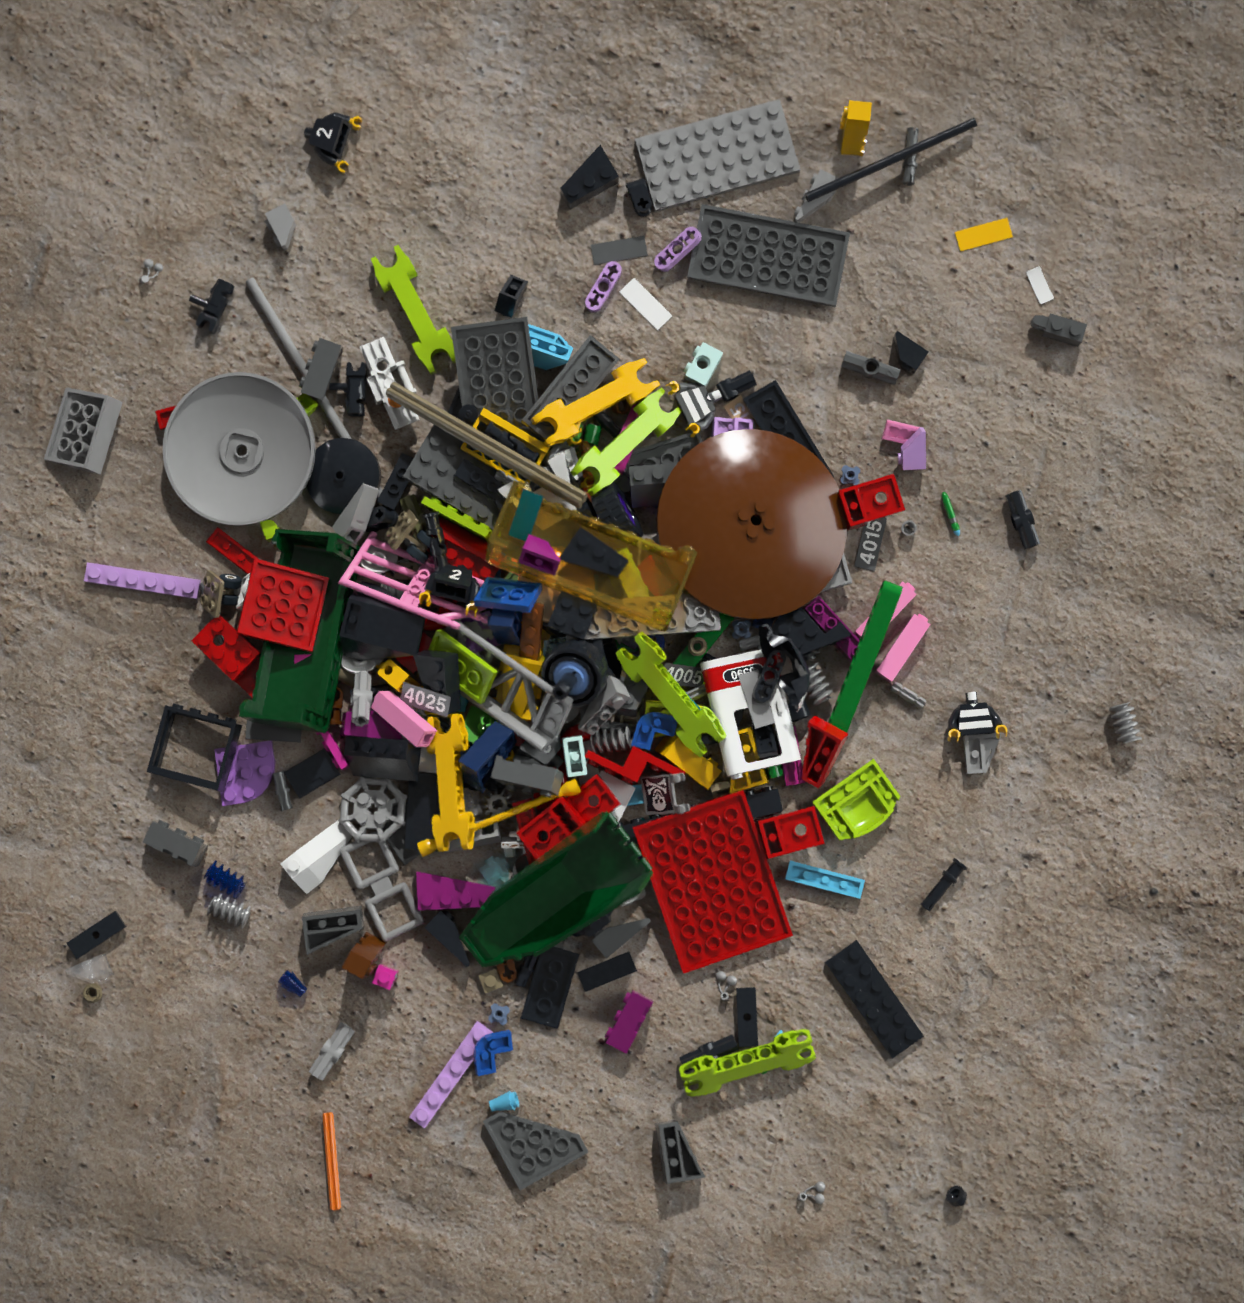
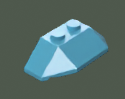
(548, 348)

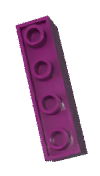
(826, 620)

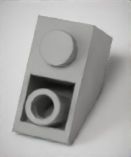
(282, 224)

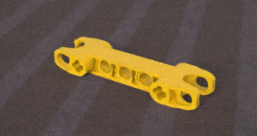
(567, 417)
(450, 785)

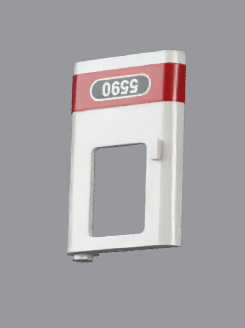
(727, 696)

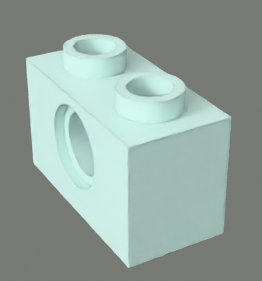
(704, 353)
(574, 756)

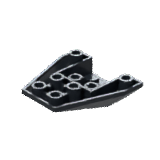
(379, 629)

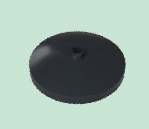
(345, 456)

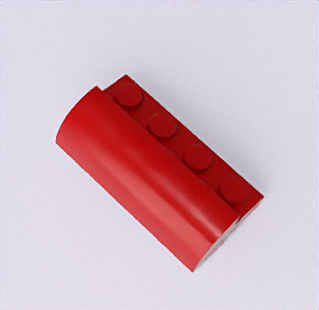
(466, 550)

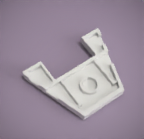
(560, 469)

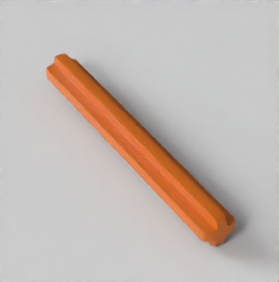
(331, 1161)

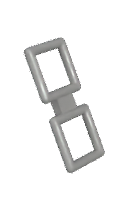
(383, 889)

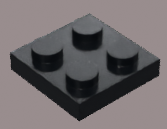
(572, 615)

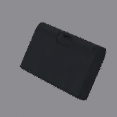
(312, 773)

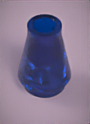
(291, 983)

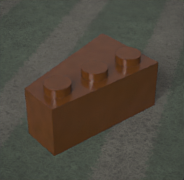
(364, 956)

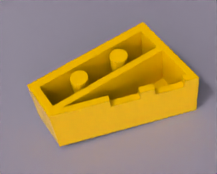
(855, 126)
(752, 778)

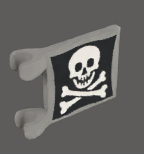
(660, 794)

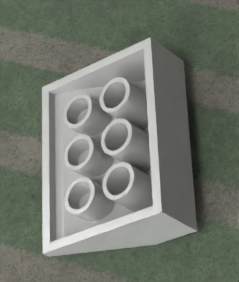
(83, 430)

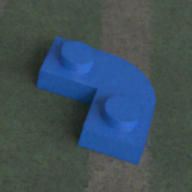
(652, 723)
(486, 1048)

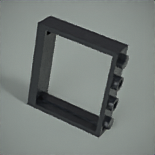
(162, 739)

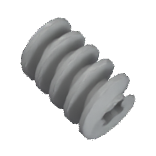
(817, 687)
(1125, 723)
(609, 742)
(229, 910)

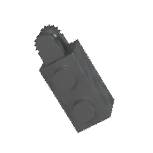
(1060, 328)

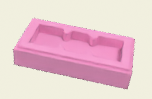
(898, 431)

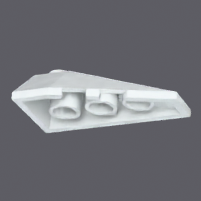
(314, 860)

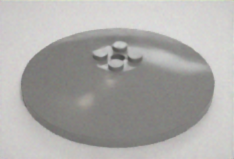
(205, 441)

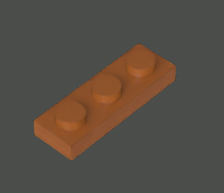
(532, 632)

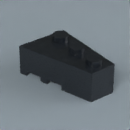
(589, 179)
(593, 554)
(440, 674)

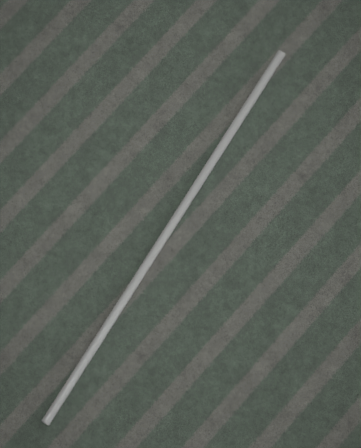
(300, 363)

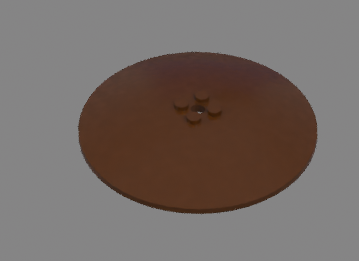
(745, 566)

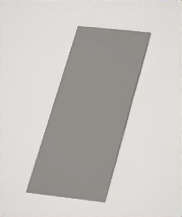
(760, 712)

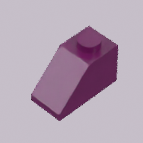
(539, 555)

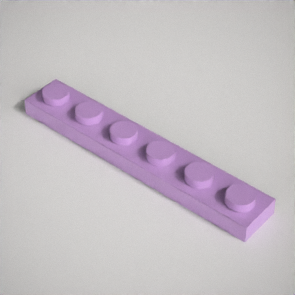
(142, 580)
(449, 1076)

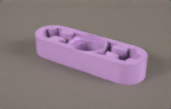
(685, 249)
(591, 296)

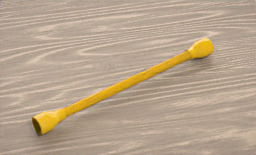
(569, 788)

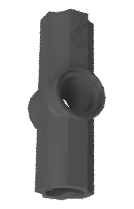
(858, 364)

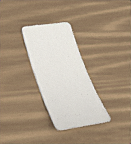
(1039, 285)

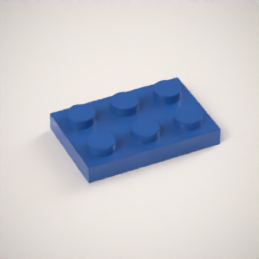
(508, 594)

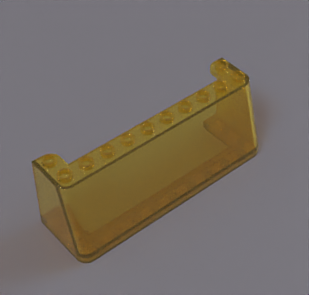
(643, 591)

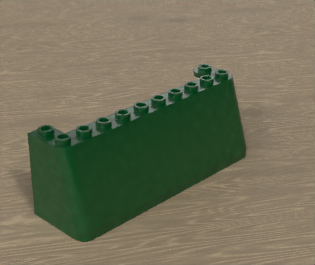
(304, 692)

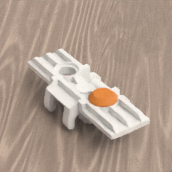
(381, 381)

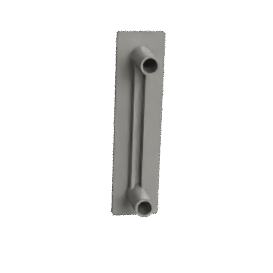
(688, 618)

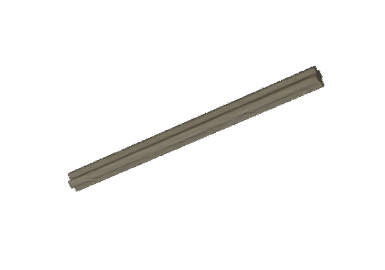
(486, 445)

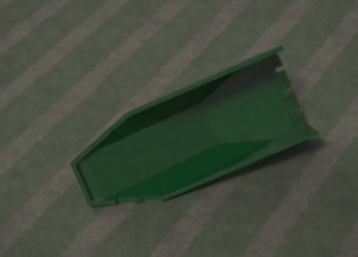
(558, 894)

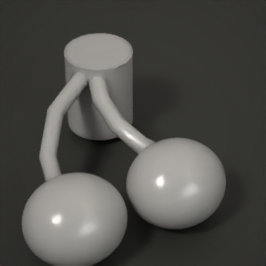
(149, 264)
(731, 980)
(819, 1198)

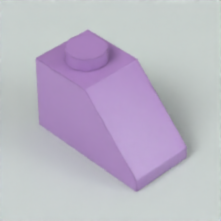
(914, 451)

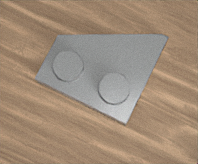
(979, 752)

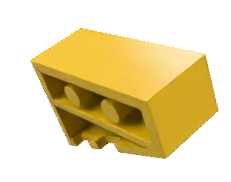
(697, 768)

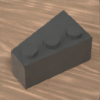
(320, 368)

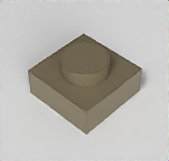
(720, 789)
(490, 980)

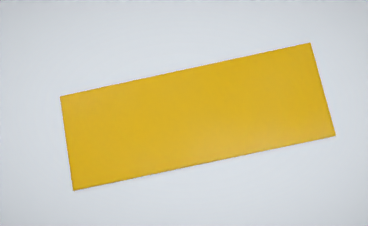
(983, 234)

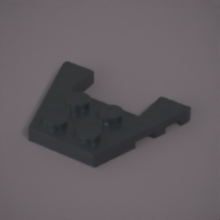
(805, 632)

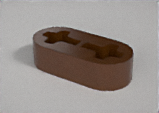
(501, 969)

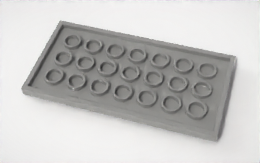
(717, 155)

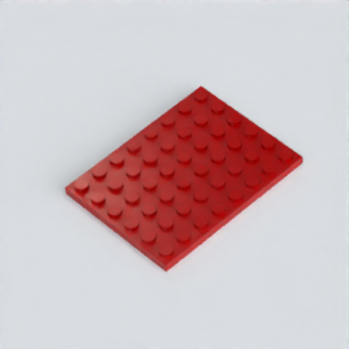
(713, 881)

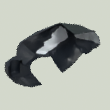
(794, 683)

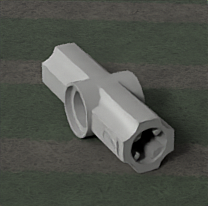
(361, 698)
(331, 1051)

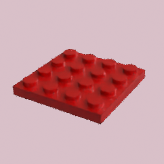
(282, 605)

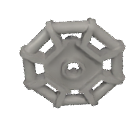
(379, 818)

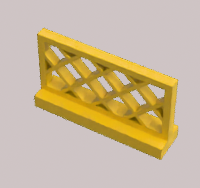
(531, 442)

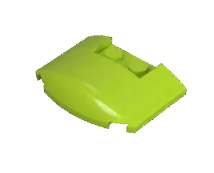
(858, 802)

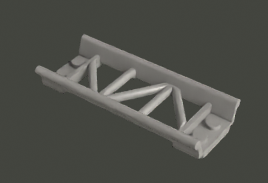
(546, 722)

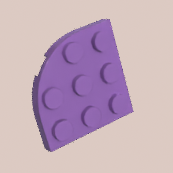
(249, 772)

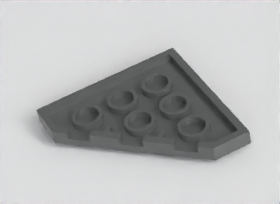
(531, 1147)

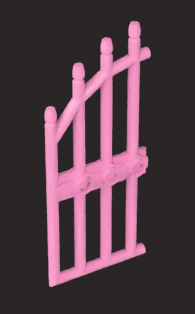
(410, 599)

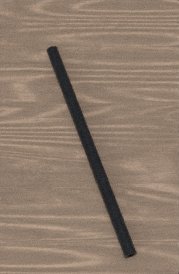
(891, 159)

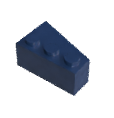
(480, 758)

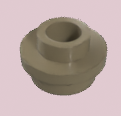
(701, 641)
(86, 993)

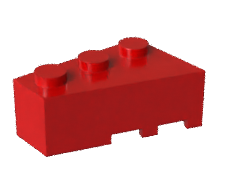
(822, 750)

